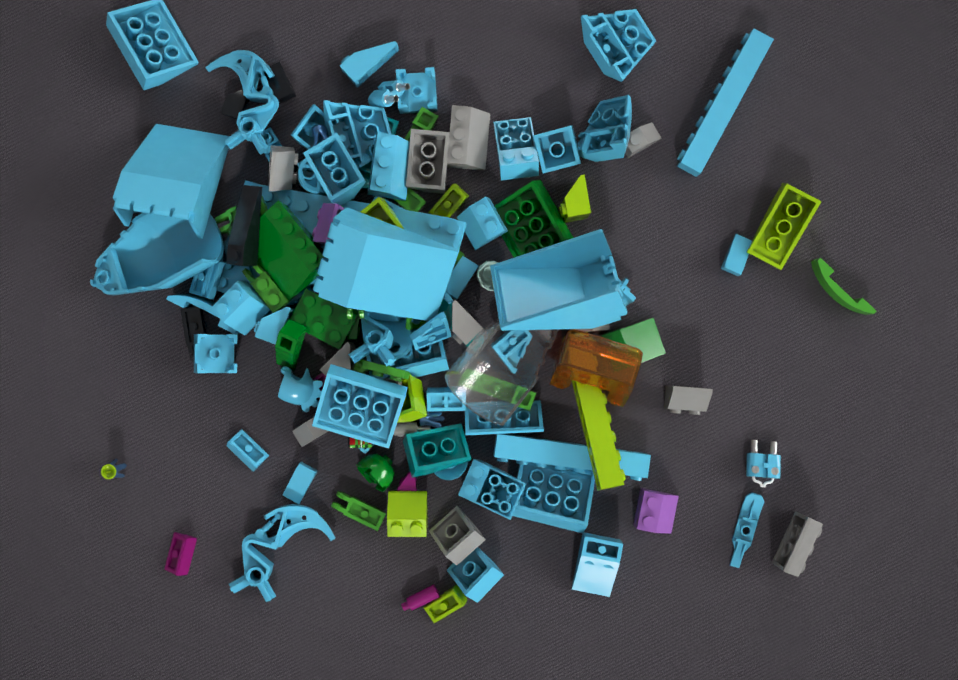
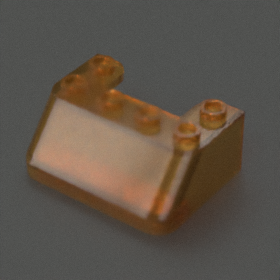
(598, 364)

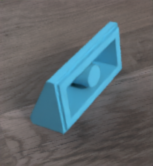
(247, 450)

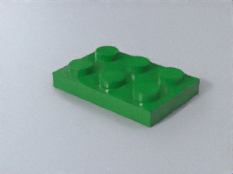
(323, 319)

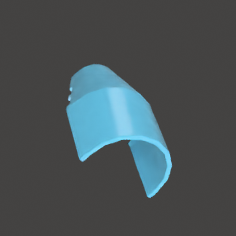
(156, 255)

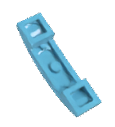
(186, 300)

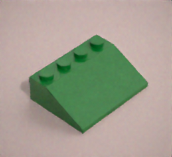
(531, 220)
(287, 250)

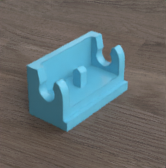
(443, 400)

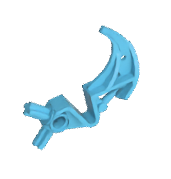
(258, 117)
(378, 337)
(256, 560)

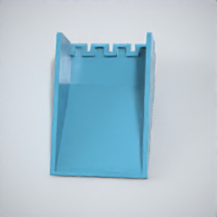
(172, 173)
(383, 268)
(559, 286)

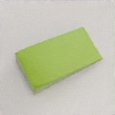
(449, 202)
(446, 604)

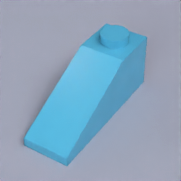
(366, 62)

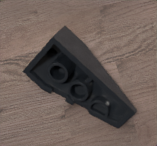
(243, 233)

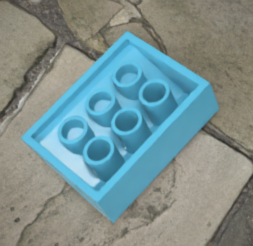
(151, 42)
(418, 362)
(359, 406)
(555, 496)

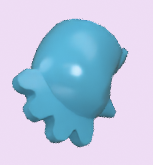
(298, 390)

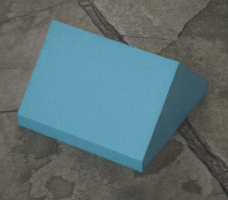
(303, 131)

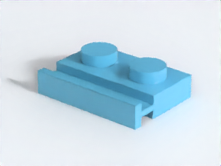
(207, 281)

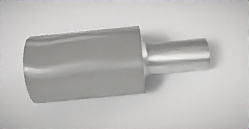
(409, 427)

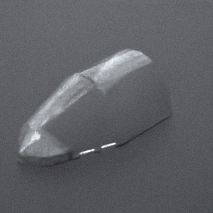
(485, 381)

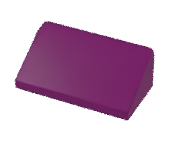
(180, 554)

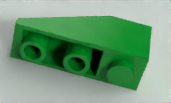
(289, 344)

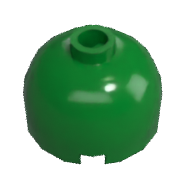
(377, 470)

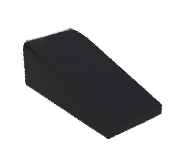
(280, 84)

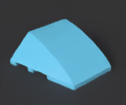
(617, 41)
(356, 127)
(607, 130)

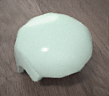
(484, 275)

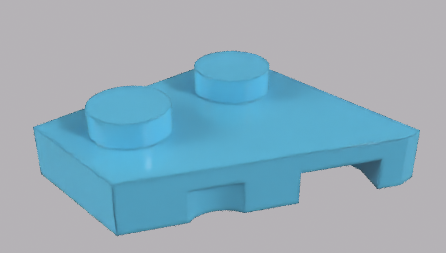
(431, 332)
(512, 347)

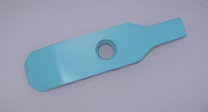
(748, 518)

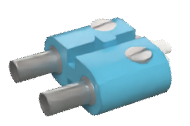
(388, 93)
(763, 464)

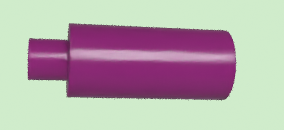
(421, 598)

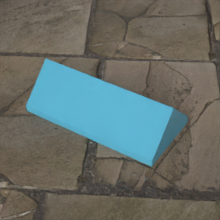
(519, 422)

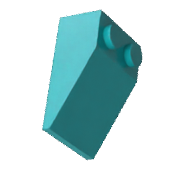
(436, 449)

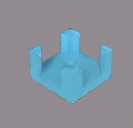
(421, 91)
(214, 353)

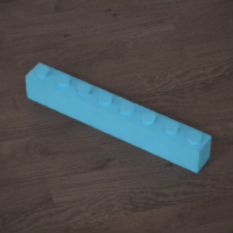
(725, 102)
(563, 455)

